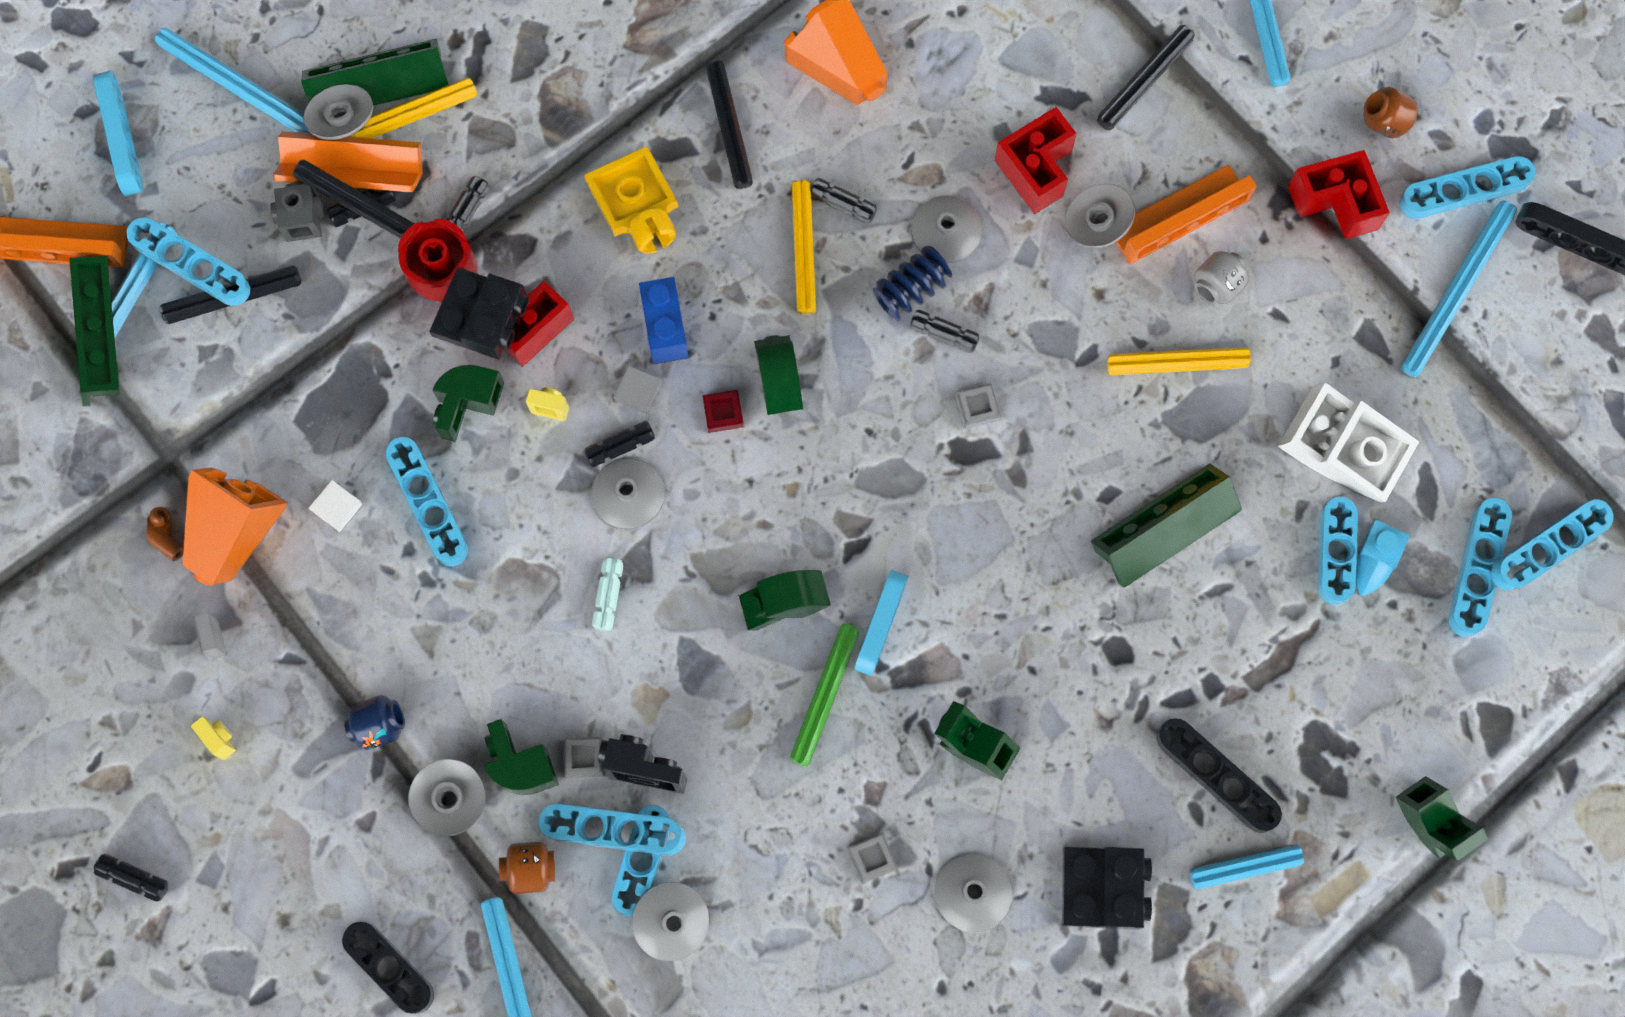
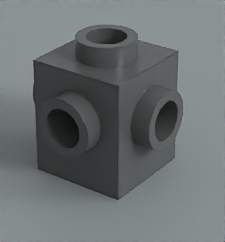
(297, 212)

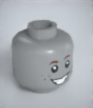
(1221, 277)

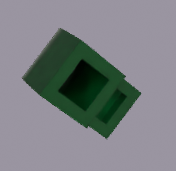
(779, 374)
(463, 389)
(784, 596)
(976, 742)
(519, 772)
(1437, 821)

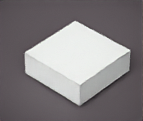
(335, 506)

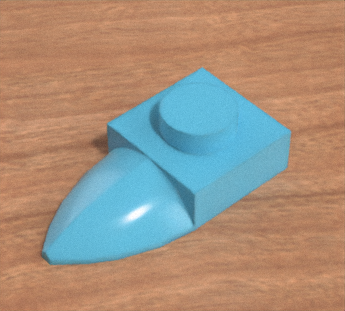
(1379, 556)

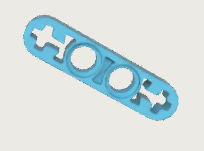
(118, 133)
(1468, 190)
(189, 260)
(428, 500)
(1552, 544)
(1475, 565)
(611, 833)

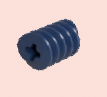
(911, 281)

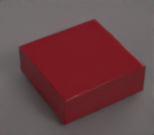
(723, 411)

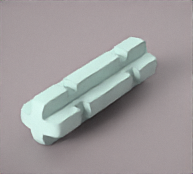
(607, 594)

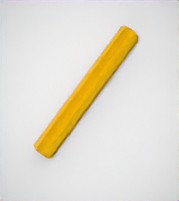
(418, 108)
(803, 247)
(1178, 360)

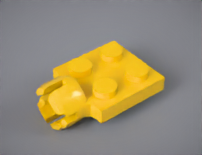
(635, 199)

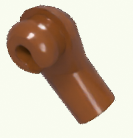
(160, 533)

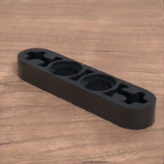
(1572, 235)
(1222, 770)

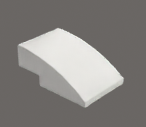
(1348, 443)

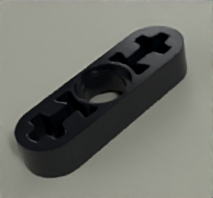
(360, 955)

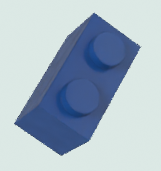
(663, 320)

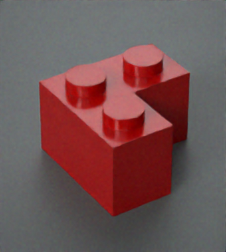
(1031, 156)
(1347, 187)
(541, 323)

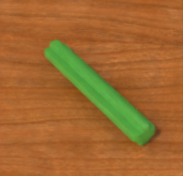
(824, 695)

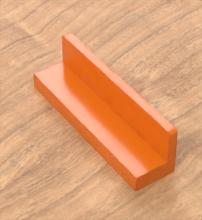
(353, 160)
(1185, 212)
(61, 240)

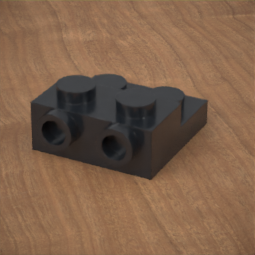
(480, 312)
(632, 763)
(1105, 888)

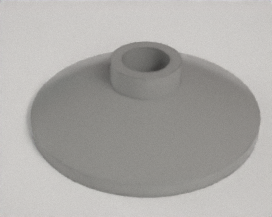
(338, 111)
(1095, 205)
(951, 243)
(633, 509)
(433, 784)
(970, 913)
(651, 916)

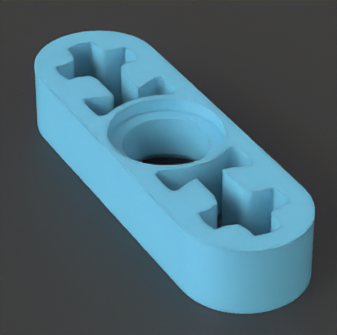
(1346, 577)
(881, 623)
(624, 885)

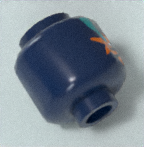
(374, 722)

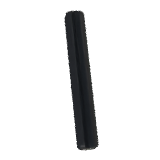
(1145, 77)
(729, 124)
(351, 198)
(204, 303)

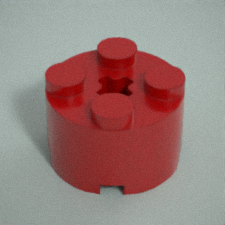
(431, 255)

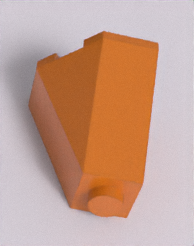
(838, 52)
(225, 523)

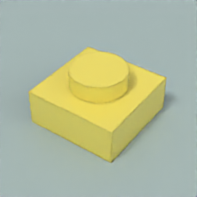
(548, 403)
(214, 736)

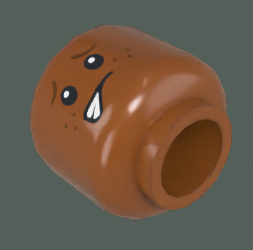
(1390, 112)
(527, 867)

